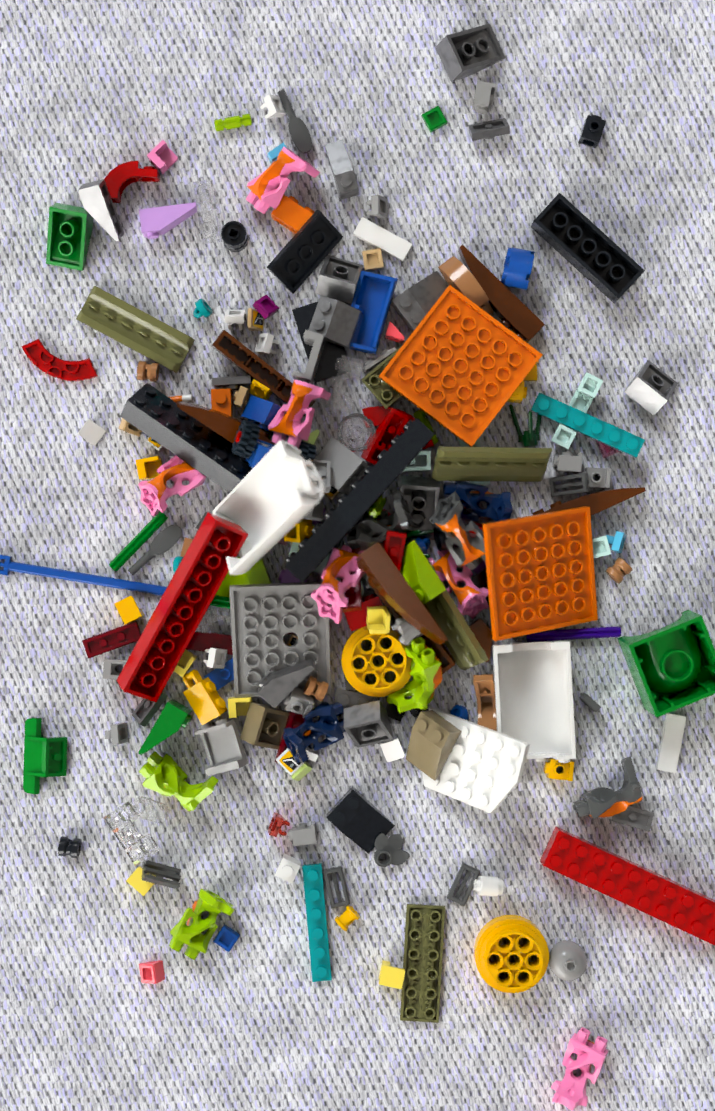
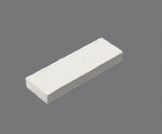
(382, 239)
(671, 742)

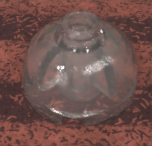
(356, 432)

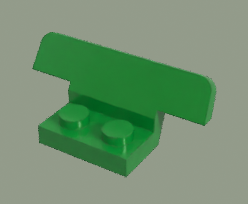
(42, 756)

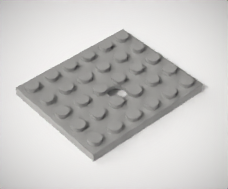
(261, 619)

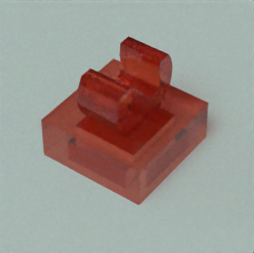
(275, 825)

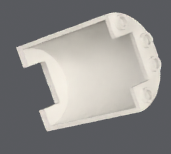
(270, 502)
(536, 697)

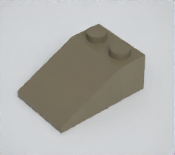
(431, 743)

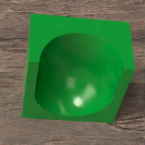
(672, 664)

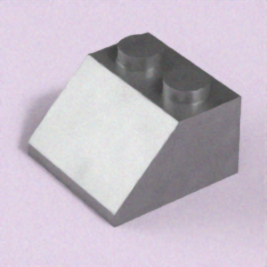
(338, 279)
(335, 321)
(651, 388)
(367, 724)

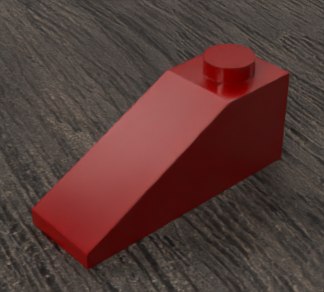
(387, 430)

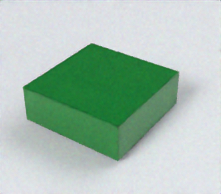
(434, 119)

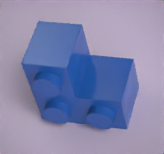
(260, 412)

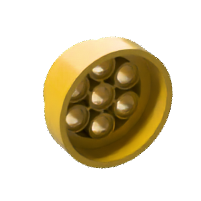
(356, 676)
(514, 929)

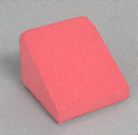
(394, 334)
(152, 972)

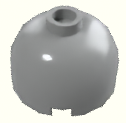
(567, 960)

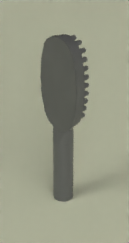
(297, 128)
(162, 542)

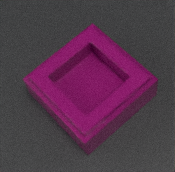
(265, 307)

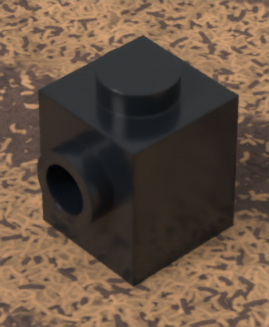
(592, 131)

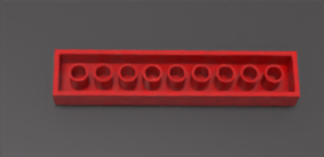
(181, 608)
(631, 884)

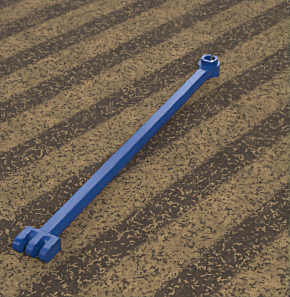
(8, 566)

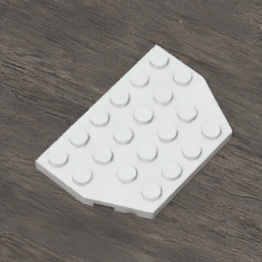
(480, 766)

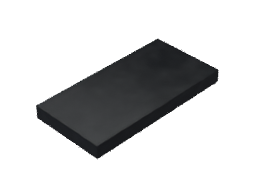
(305, 251)
(326, 367)

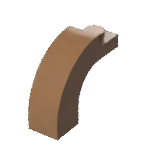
(461, 279)
(485, 697)

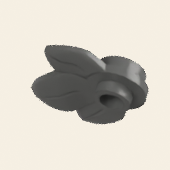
(392, 848)

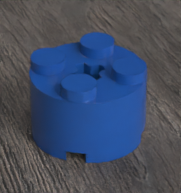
(517, 268)

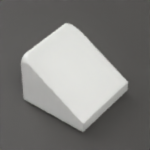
(91, 432)
(392, 750)

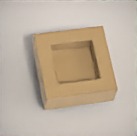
(372, 259)
(241, 397)

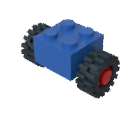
(254, 450)

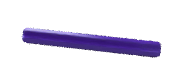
(571, 634)

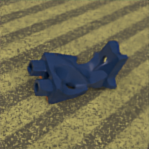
(498, 505)
(326, 725)

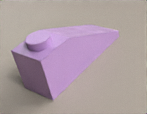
(162, 219)

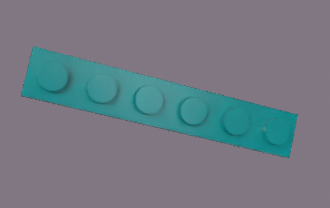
(588, 425)
(317, 922)

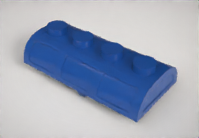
(373, 299)

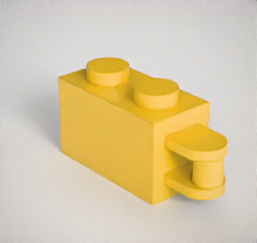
(203, 697)

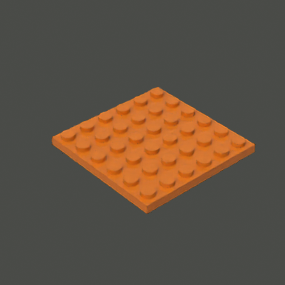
(460, 366)
(540, 572)

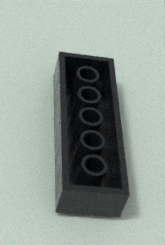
(587, 248)

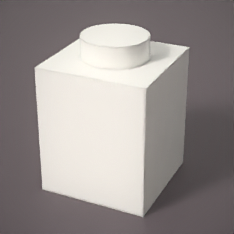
(288, 868)

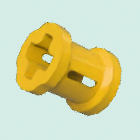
(347, 917)

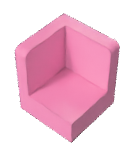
(162, 157)

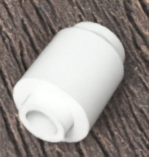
(488, 886)

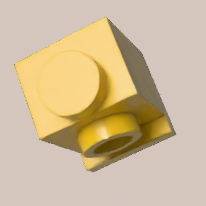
(566, 774)

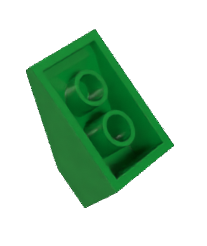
(68, 236)
(169, 722)

